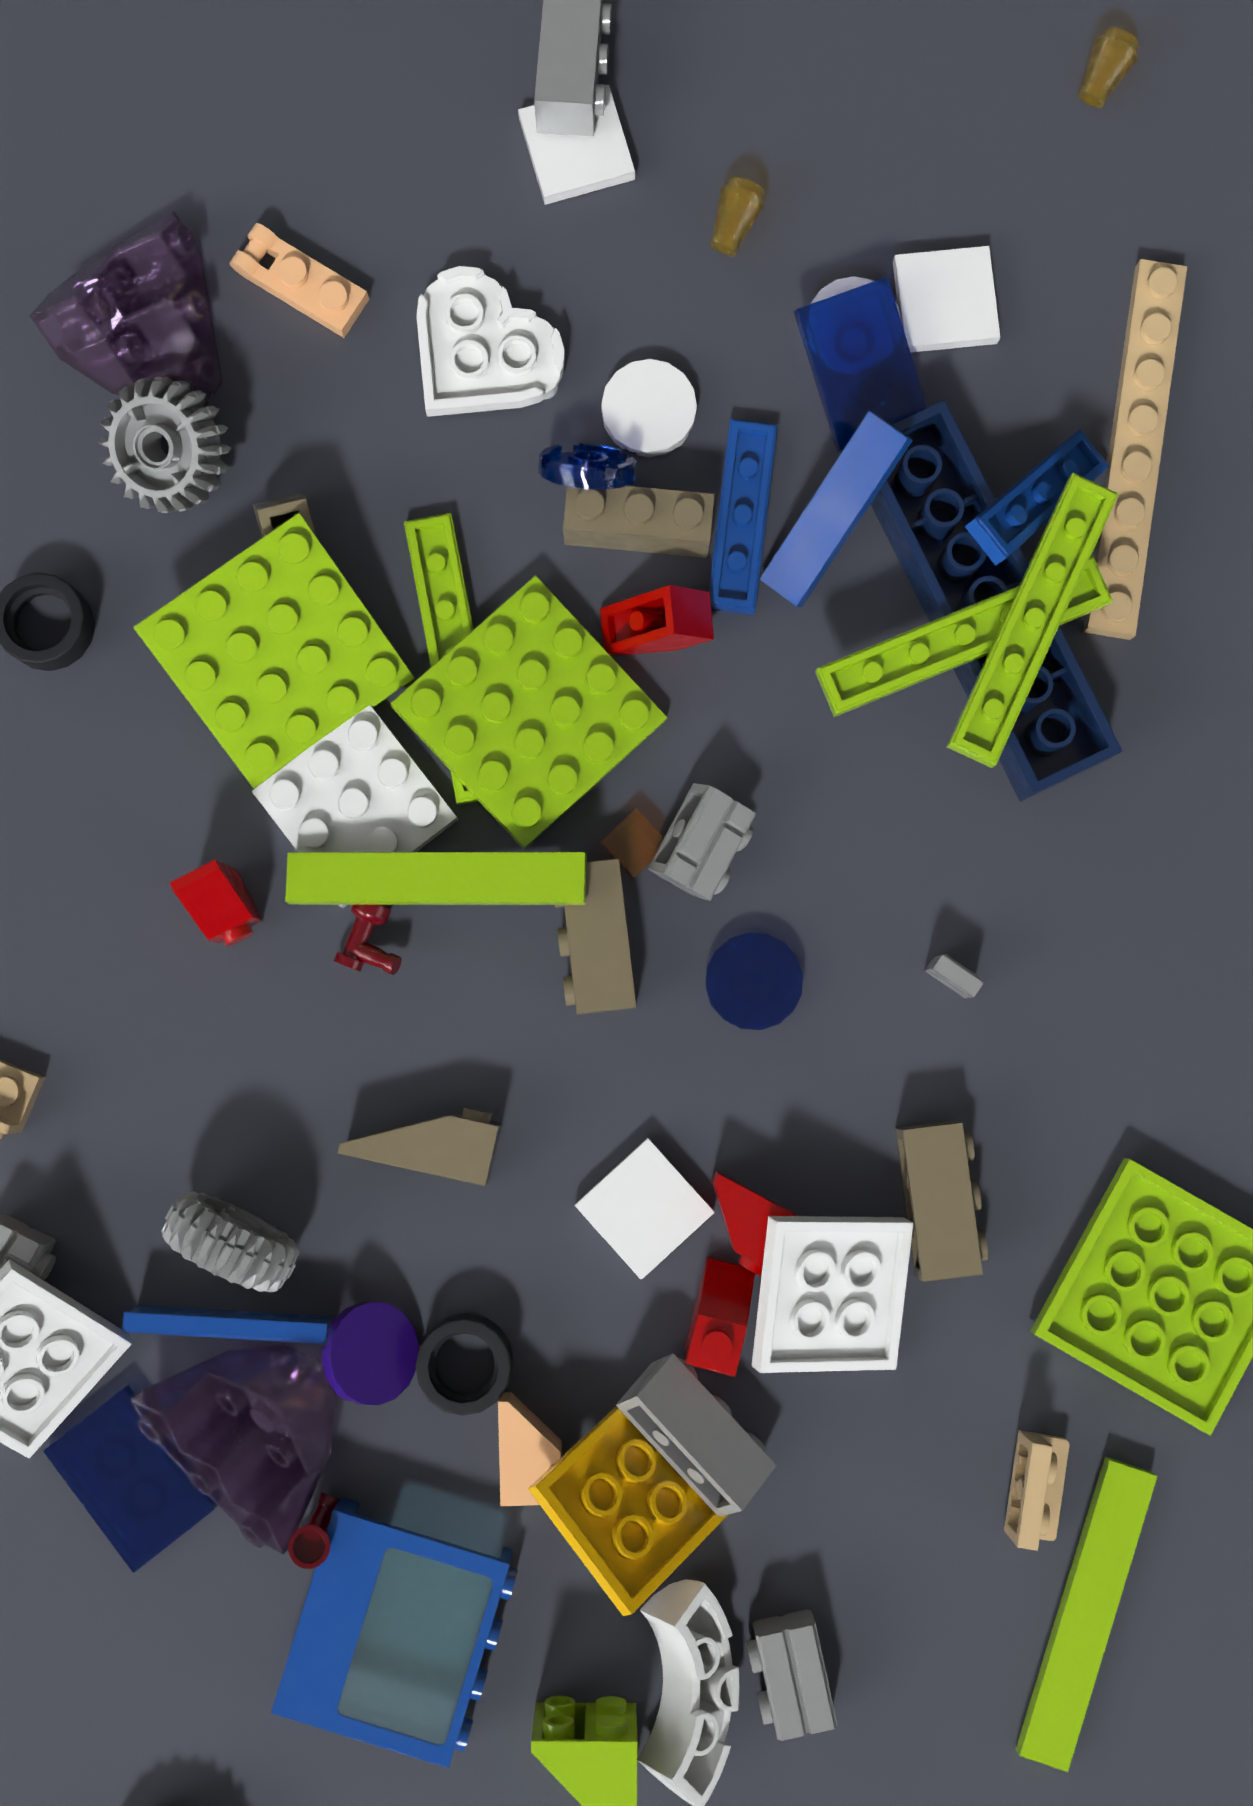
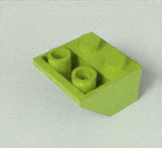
(589, 1748)

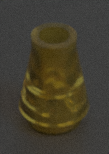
(1109, 63)
(736, 213)

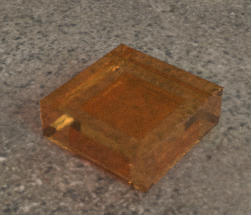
(633, 843)

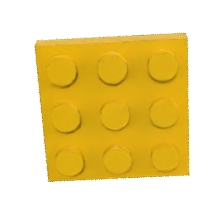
(623, 1510)

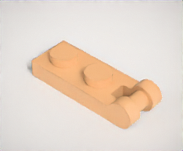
(300, 281)

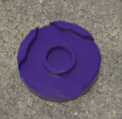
(370, 1353)

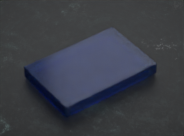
(860, 358)
(127, 1481)

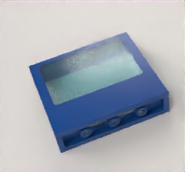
(394, 1637)

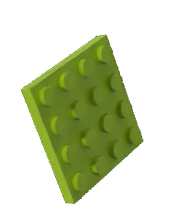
(274, 650)
(529, 712)
(1158, 1297)

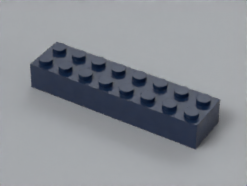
(925, 517)

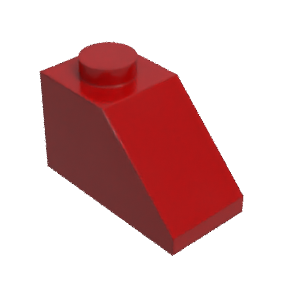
(657, 621)
(217, 902)
(746, 1219)
(720, 1317)

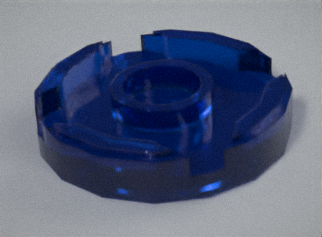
(587, 466)
(754, 981)

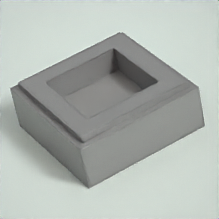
(954, 976)

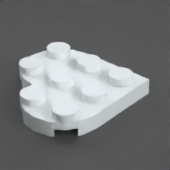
(482, 350)

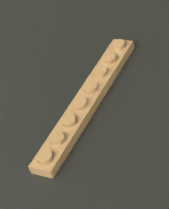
(1137, 442)

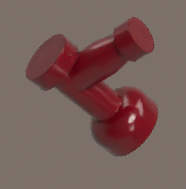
(358, 950)
(310, 1543)

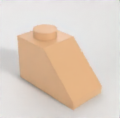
(525, 1450)

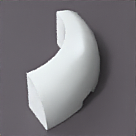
(697, 1690)

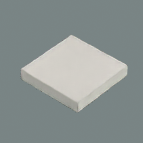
(576, 163)
(947, 298)
(644, 1208)

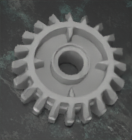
(193, 439)
(230, 1242)

